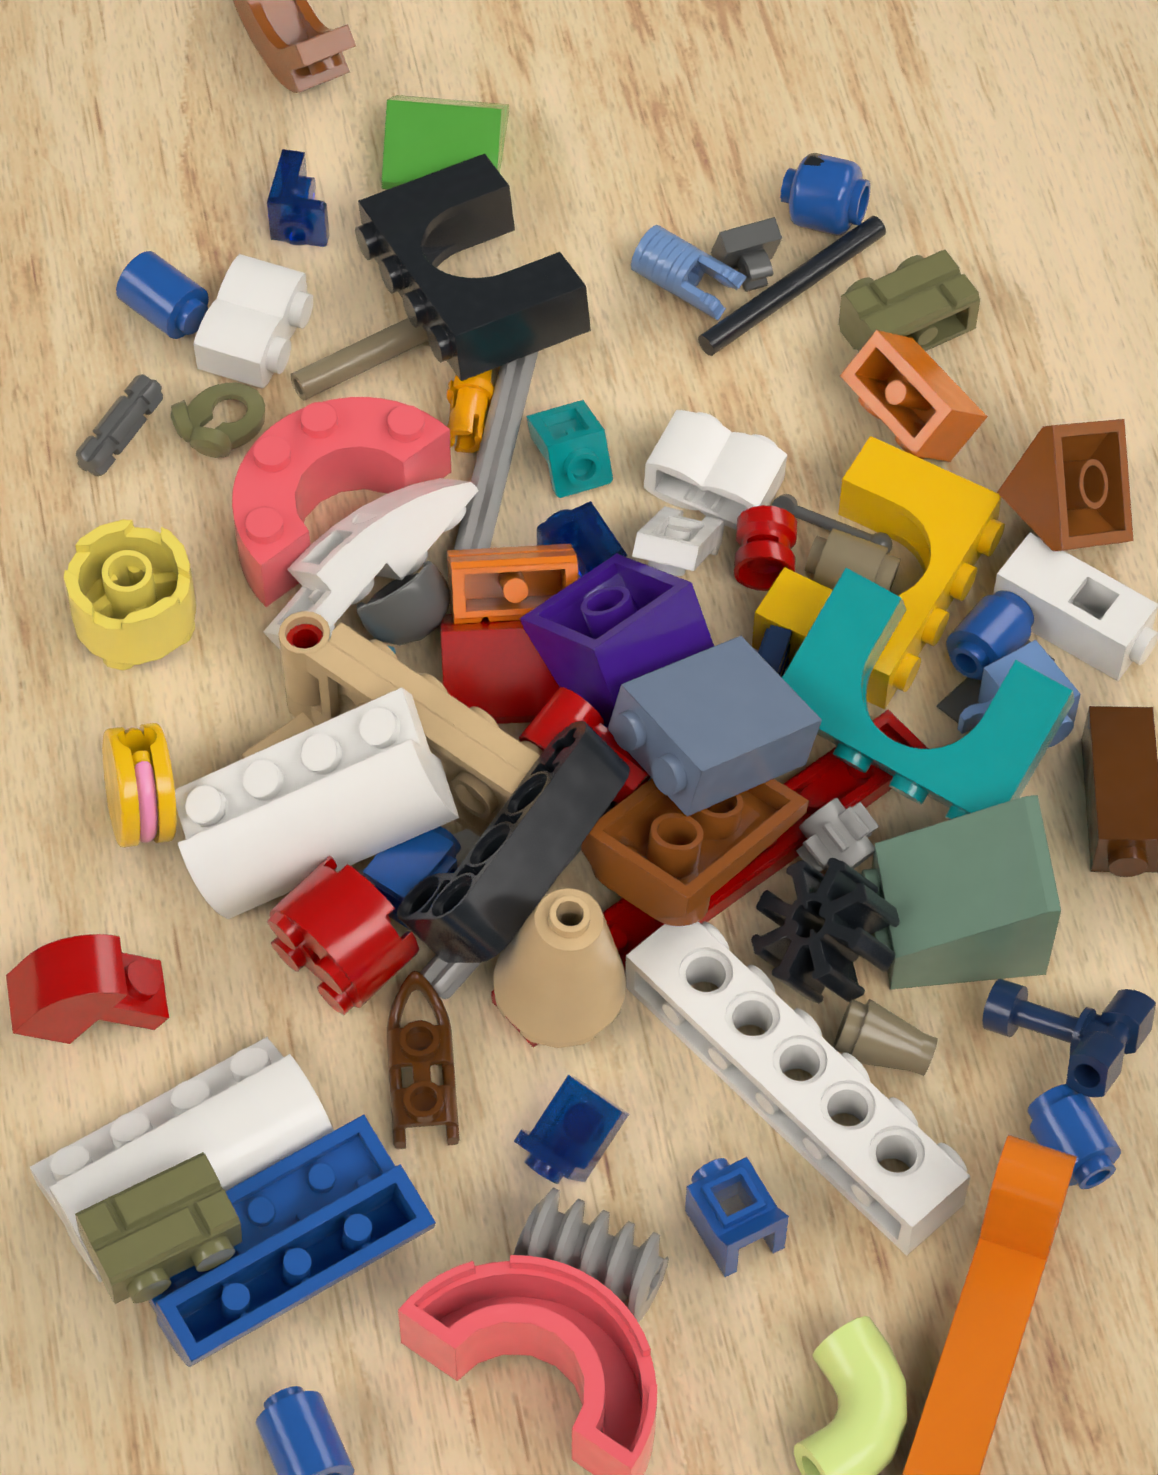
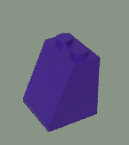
(616, 628)

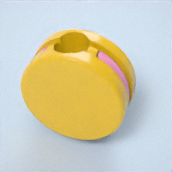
(139, 785)

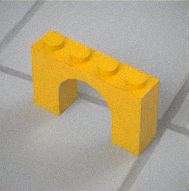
(932, 515)

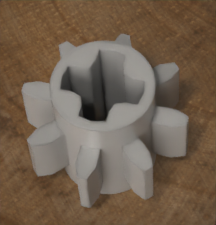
(838, 835)

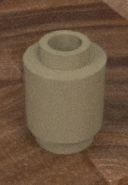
(841, 551)

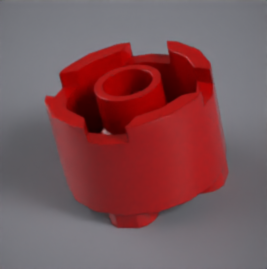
(341, 935)

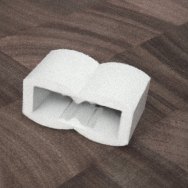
(252, 321)
(713, 469)

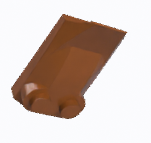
(678, 861)

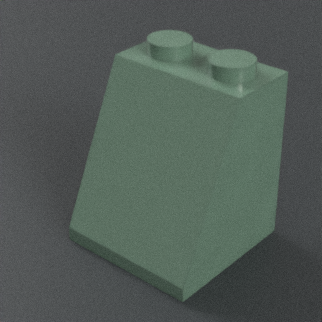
(969, 897)

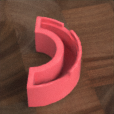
(315, 456)
(557, 1317)

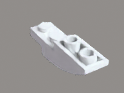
(376, 540)

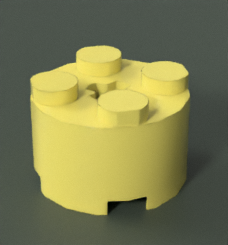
(130, 593)

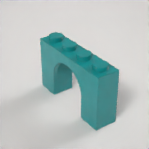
(966, 776)

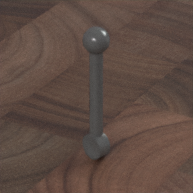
(789, 503)

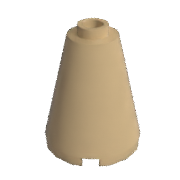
(561, 972)

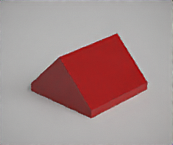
(495, 669)

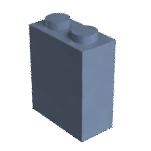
(713, 725)

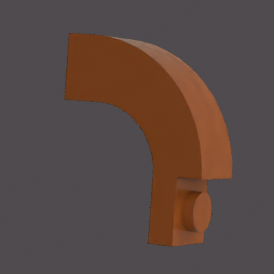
(295, 42)

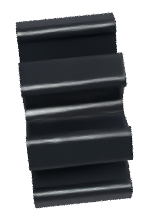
(825, 930)

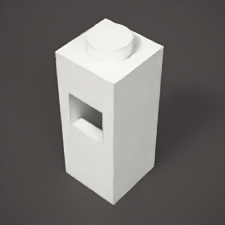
(1080, 607)

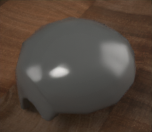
(407, 607)

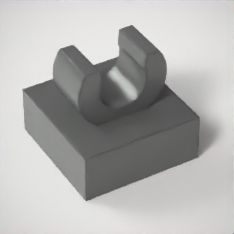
(749, 250)

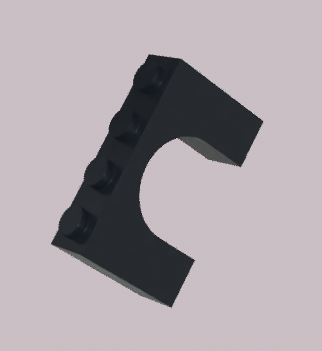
(468, 320)

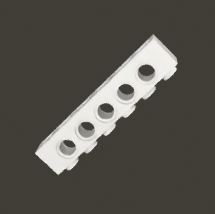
(900, 1204)

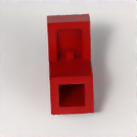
(84, 980)

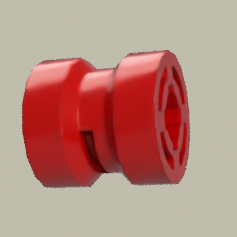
(765, 545)

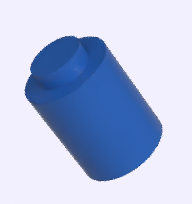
(162, 295)
(302, 1435)

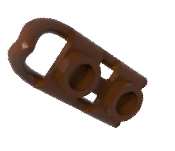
(420, 1047)

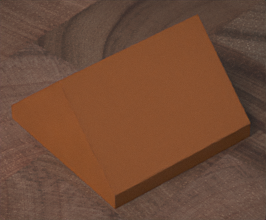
(1074, 485)

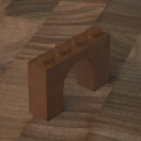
(1121, 789)

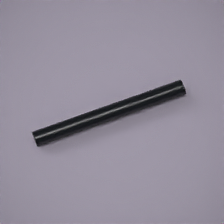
(791, 285)

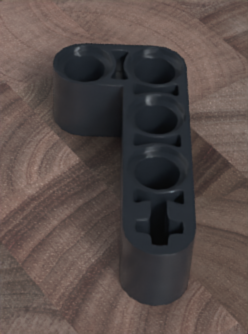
(520, 854)

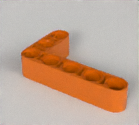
(992, 1310)

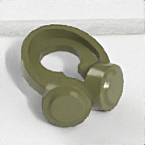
(227, 436)

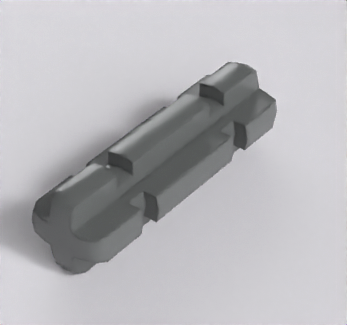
(119, 425)

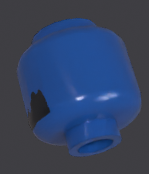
(826, 194)

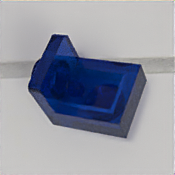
(571, 1132)

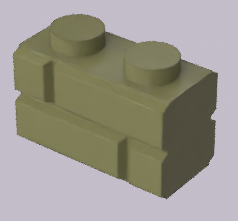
(918, 301)
(160, 1230)

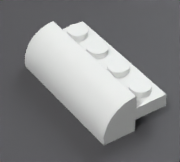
(317, 795)
(237, 1113)

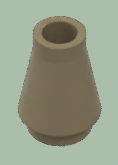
(883, 1039)

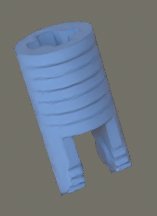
(680, 267)

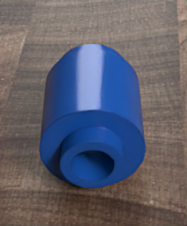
(989, 633)
(1074, 1126)

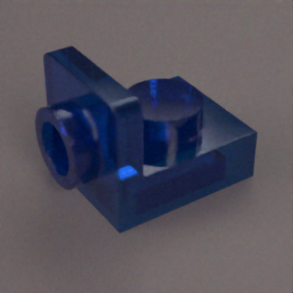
(291, 204)
(585, 532)

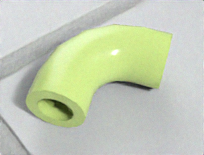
(869, 1409)

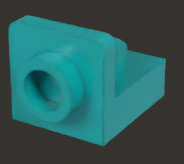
(573, 447)

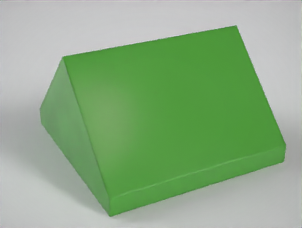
(439, 133)

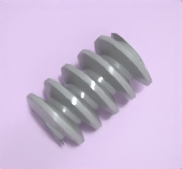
(608, 1258)

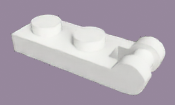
(677, 541)

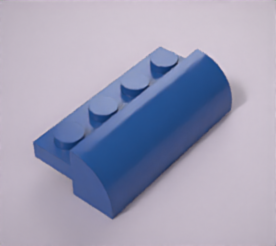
(301, 1233)

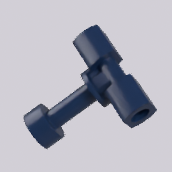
(1094, 1039)

